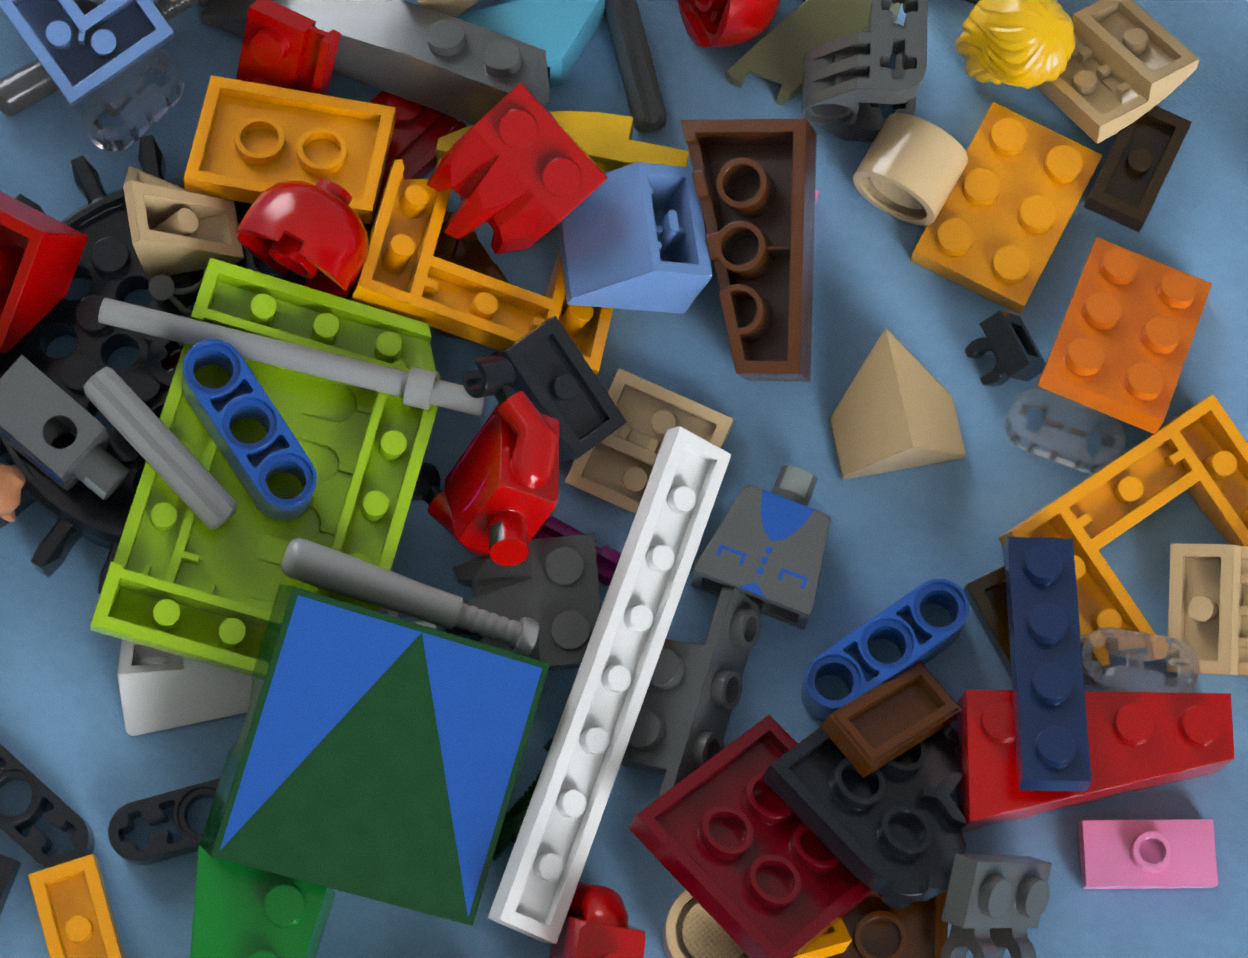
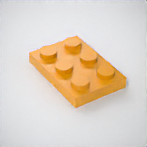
(274, 134)
(1007, 208)

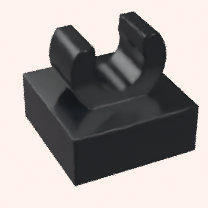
(1012, 346)

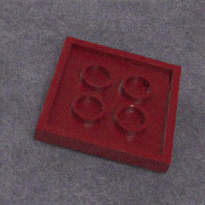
(748, 851)

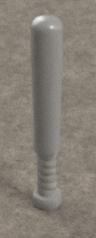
(381, 587)

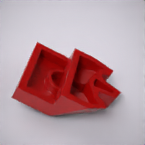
(515, 174)

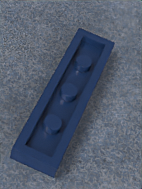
(1046, 665)

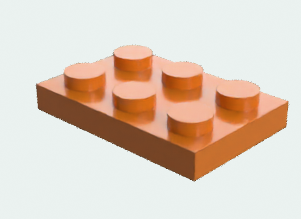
(1125, 335)

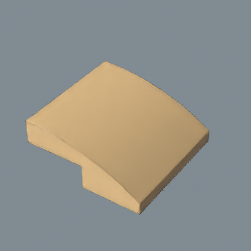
(1118, 68)
(623, 461)
(1210, 605)

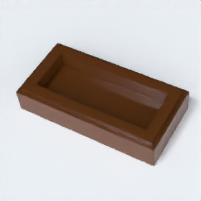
(891, 719)

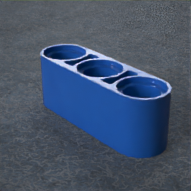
(240, 400)
(897, 623)

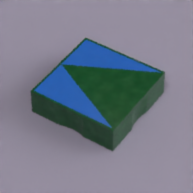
(375, 756)

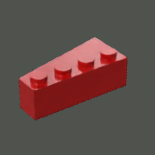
(1132, 740)

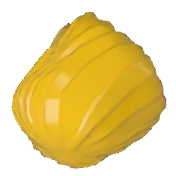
(1016, 42)

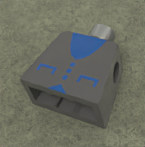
(38, 413)
(769, 548)

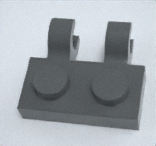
(993, 904)

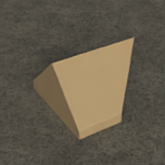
(178, 228)
(894, 416)

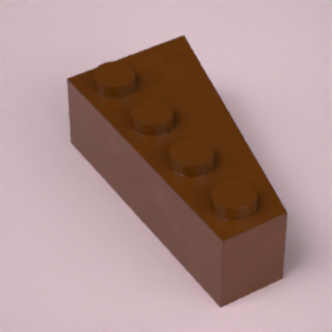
(760, 234)

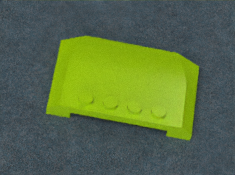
(215, 589)

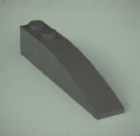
(414, 52)

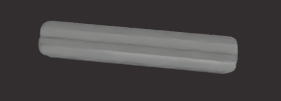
(160, 448)

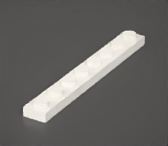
(609, 687)

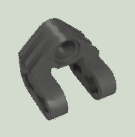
(852, 75)

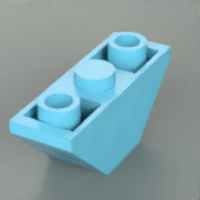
(551, 25)

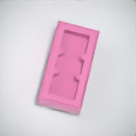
(1147, 854)

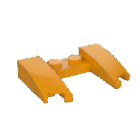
(413, 283)
(1190, 453)

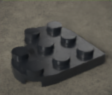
(888, 828)

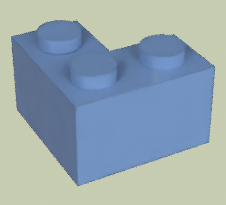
(87, 49)

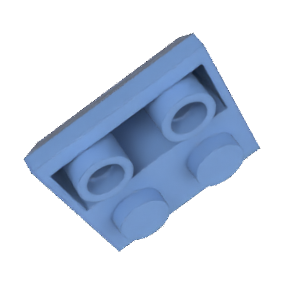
(637, 242)

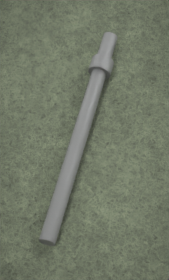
(418, 387)

